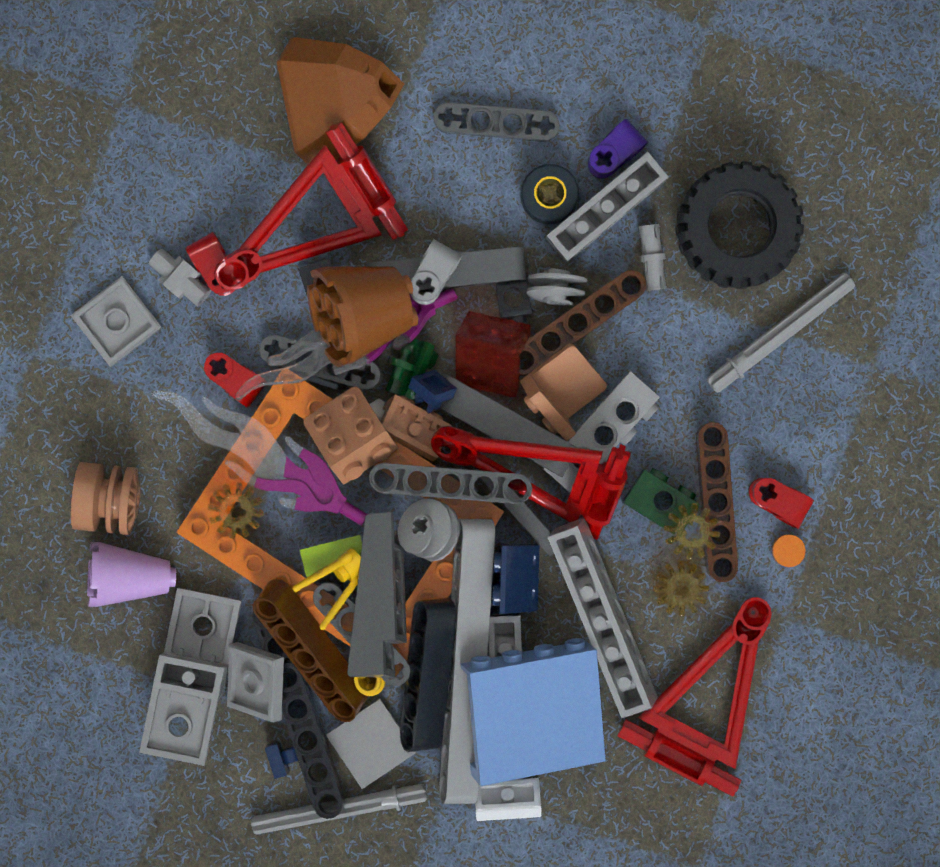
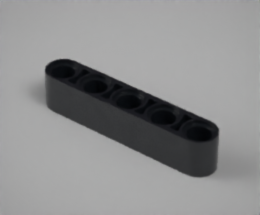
(429, 674)

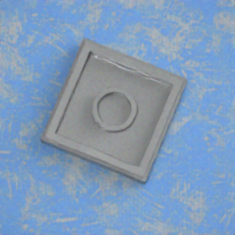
(116, 321)
(255, 682)
(369, 743)

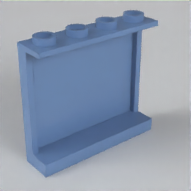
(535, 711)

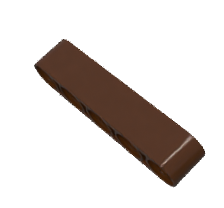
(589, 312)
(720, 485)
(309, 649)

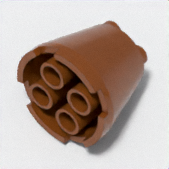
(359, 309)

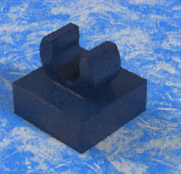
(432, 389)
(280, 758)

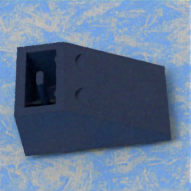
(517, 578)

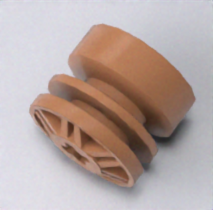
(105, 498)

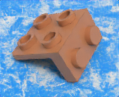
(562, 388)
(349, 435)

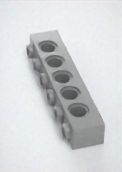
(603, 617)

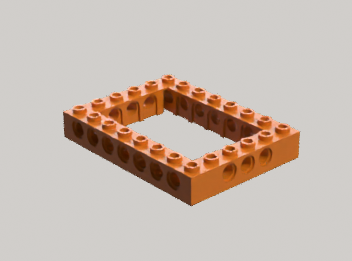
(261, 567)

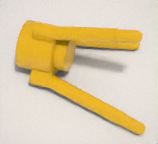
(345, 568)

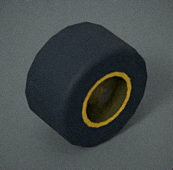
(557, 185)

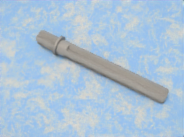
(779, 333)
(354, 806)

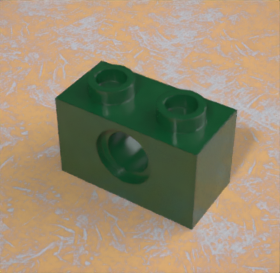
(644, 490)

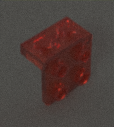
(490, 353)

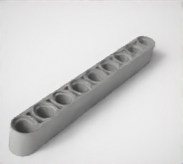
(472, 601)

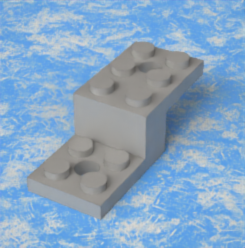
(190, 676)

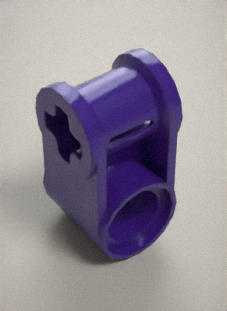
(620, 146)

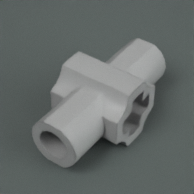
(179, 277)

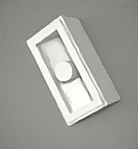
(509, 800)

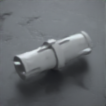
(652, 257)

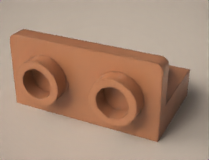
(411, 425)

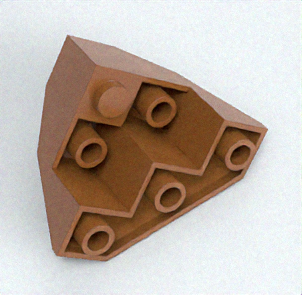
(329, 86)

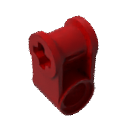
(205, 256)
(233, 379)
(785, 503)

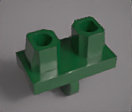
(411, 361)

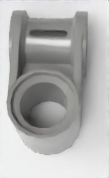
(435, 267)

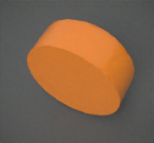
(788, 550)

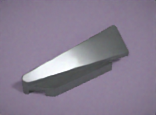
(379, 600)

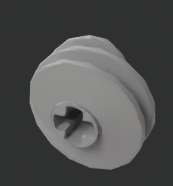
(553, 287)
(429, 529)

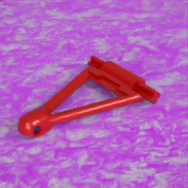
(357, 187)
(594, 489)
(685, 748)

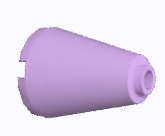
(125, 575)

